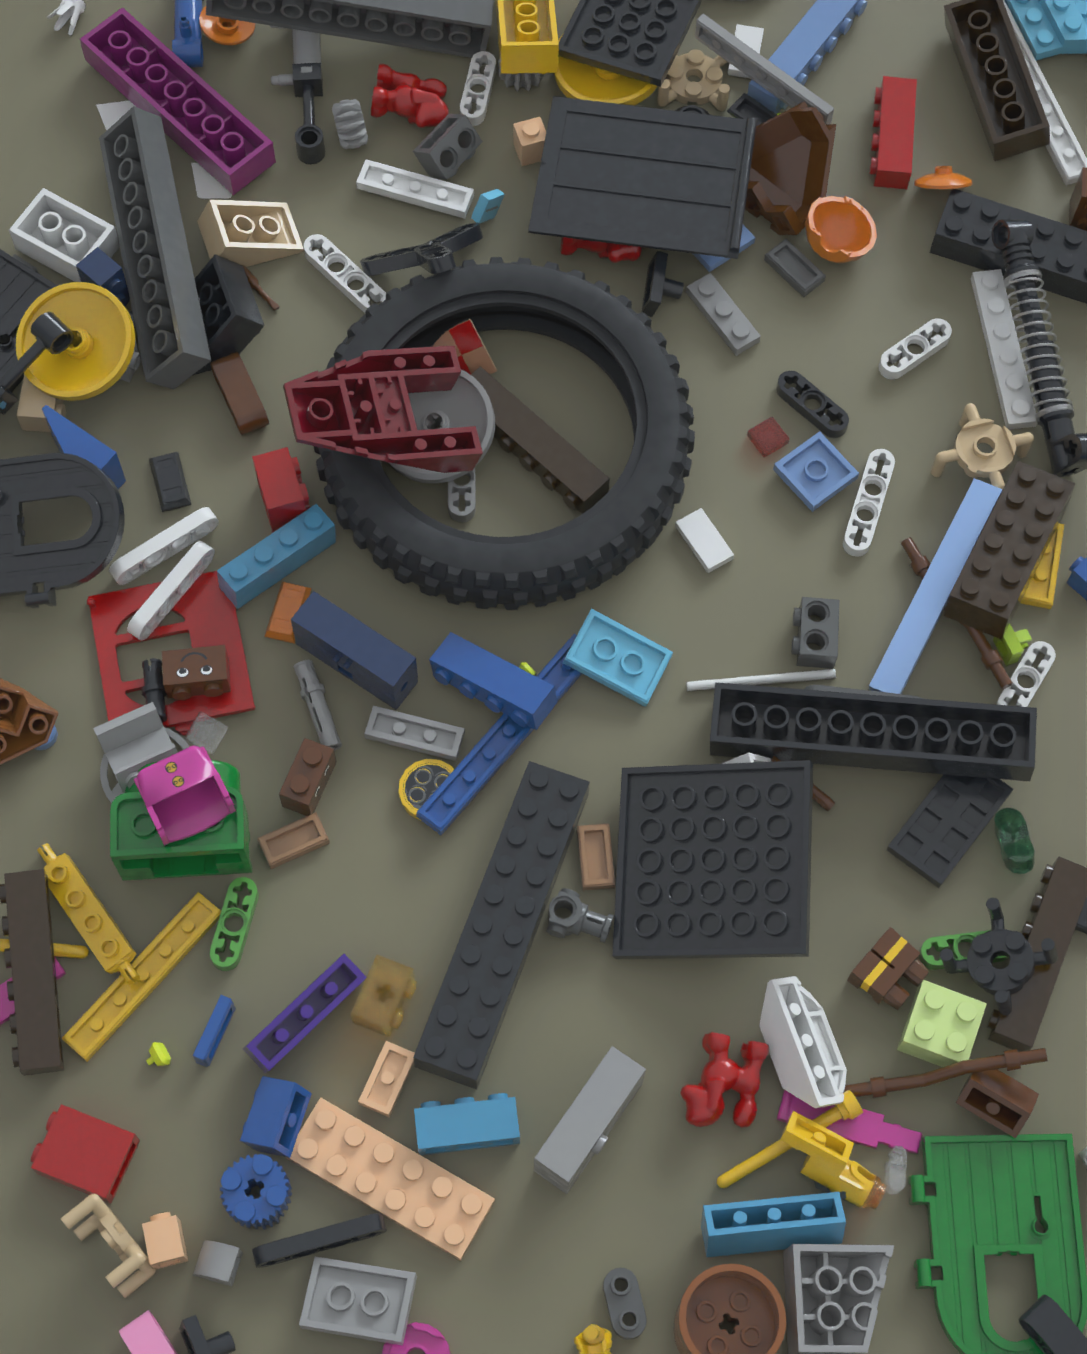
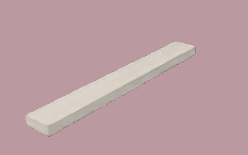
(1063, 144)

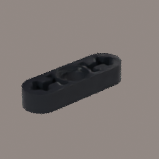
(811, 392)

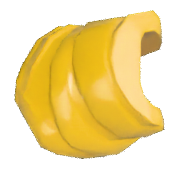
(594, 1340)

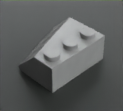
(833, 1296)

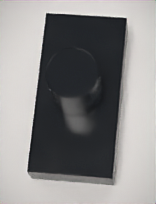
(658, 285)
(196, 1342)

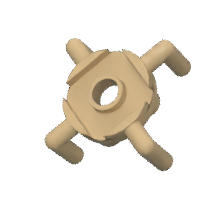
(706, 90)
(974, 461)
(117, 1238)

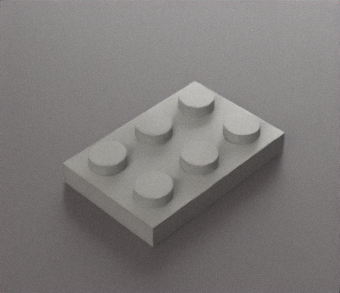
(358, 1300)

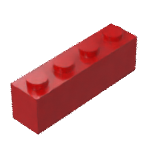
(894, 132)

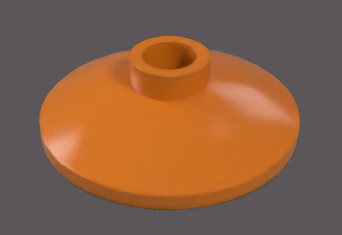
(225, 30)
(943, 179)

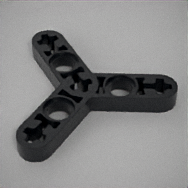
(433, 255)

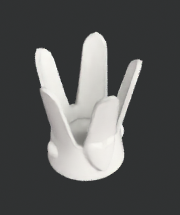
(66, 10)

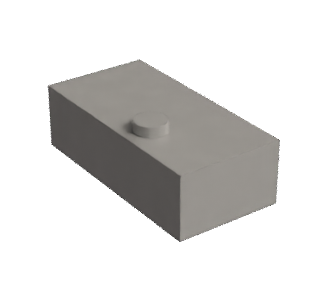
(589, 1120)

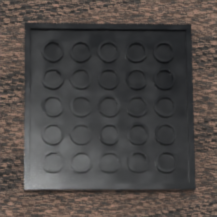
(714, 861)

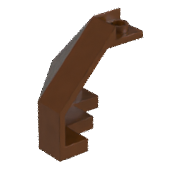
(790, 167)

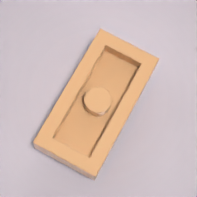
(387, 1079)

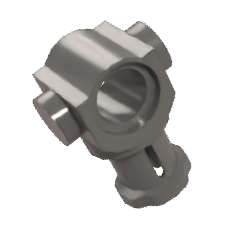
(581, 919)

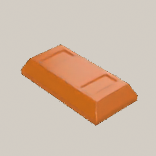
(287, 603)

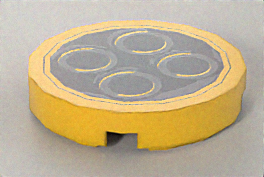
(420, 782)

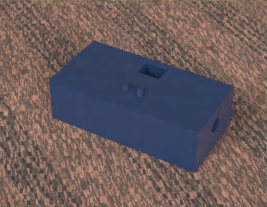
(355, 650)

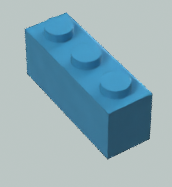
(466, 1124)

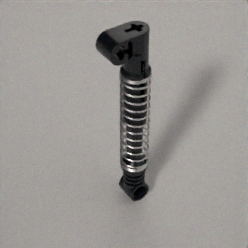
(1065, 448)

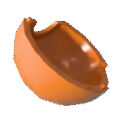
(840, 229)

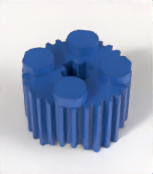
(244, 1176)

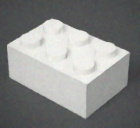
(61, 234)

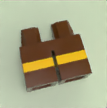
(885, 966)

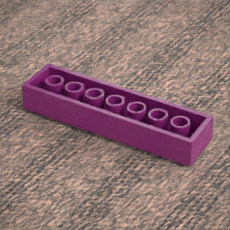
(189, 107)

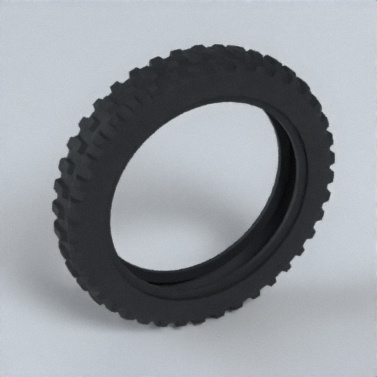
(551, 561)

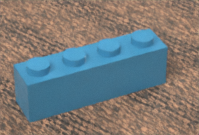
(276, 556)
(772, 1224)

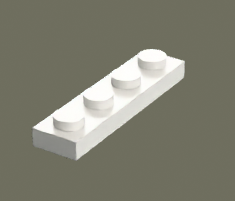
(415, 188)

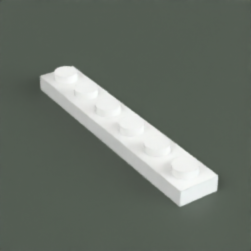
(1003, 349)

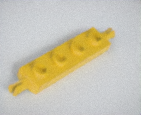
(88, 914)

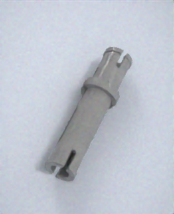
(313, 694)

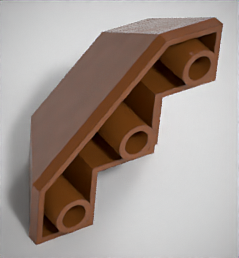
(23, 721)

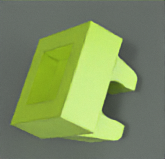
(1012, 645)

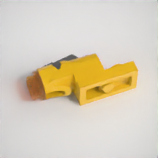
(830, 1164)

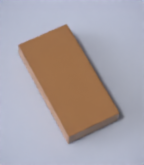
(293, 840)
(595, 857)

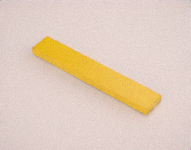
(152, 966)

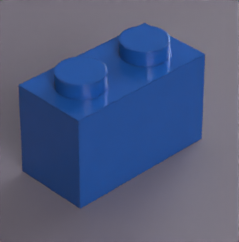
(275, 1116)

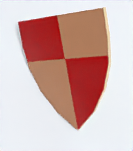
(468, 346)

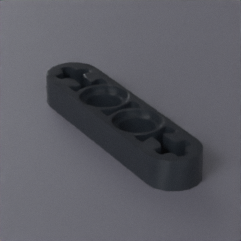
(319, 1240)

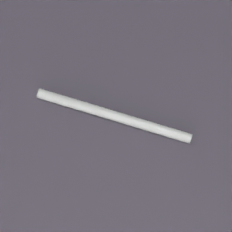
(764, 679)

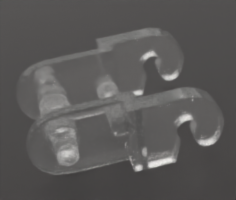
(896, 1170)

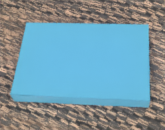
(618, 657)

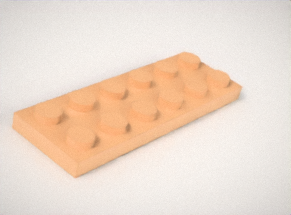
(391, 1178)

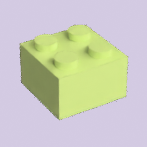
(941, 1025)

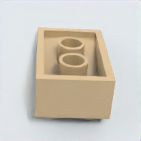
(249, 231)

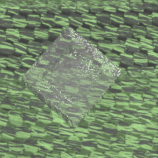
(206, 732)

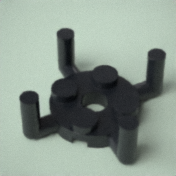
(1000, 943)

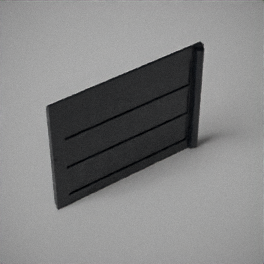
(644, 177)

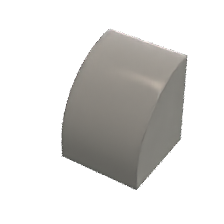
(218, 1262)

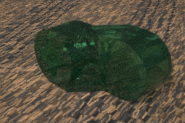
(1011, 826)

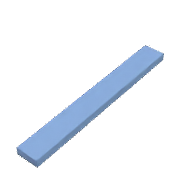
(935, 589)

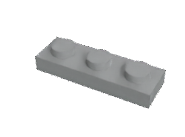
(723, 314)
(414, 733)

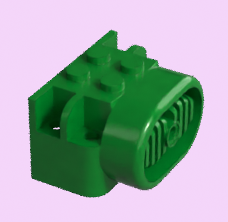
(215, 851)

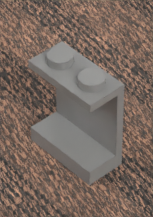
(134, 742)

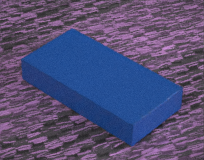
(214, 1031)

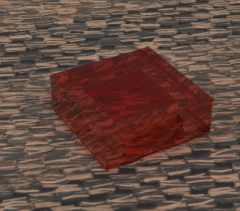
(768, 436)

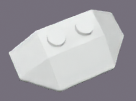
(802, 1044)

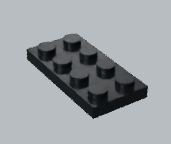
(948, 824)

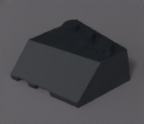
(226, 308)

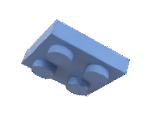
(816, 471)

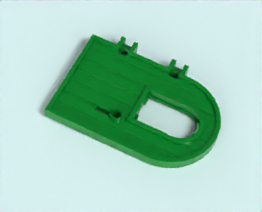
(989, 1209)

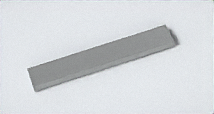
(758, 67)

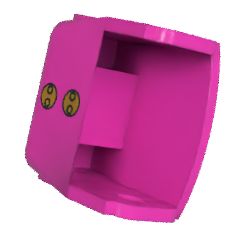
(184, 794)

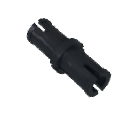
(153, 686)

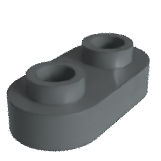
(624, 1302)

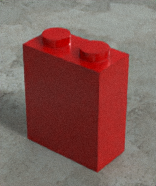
(84, 1153)

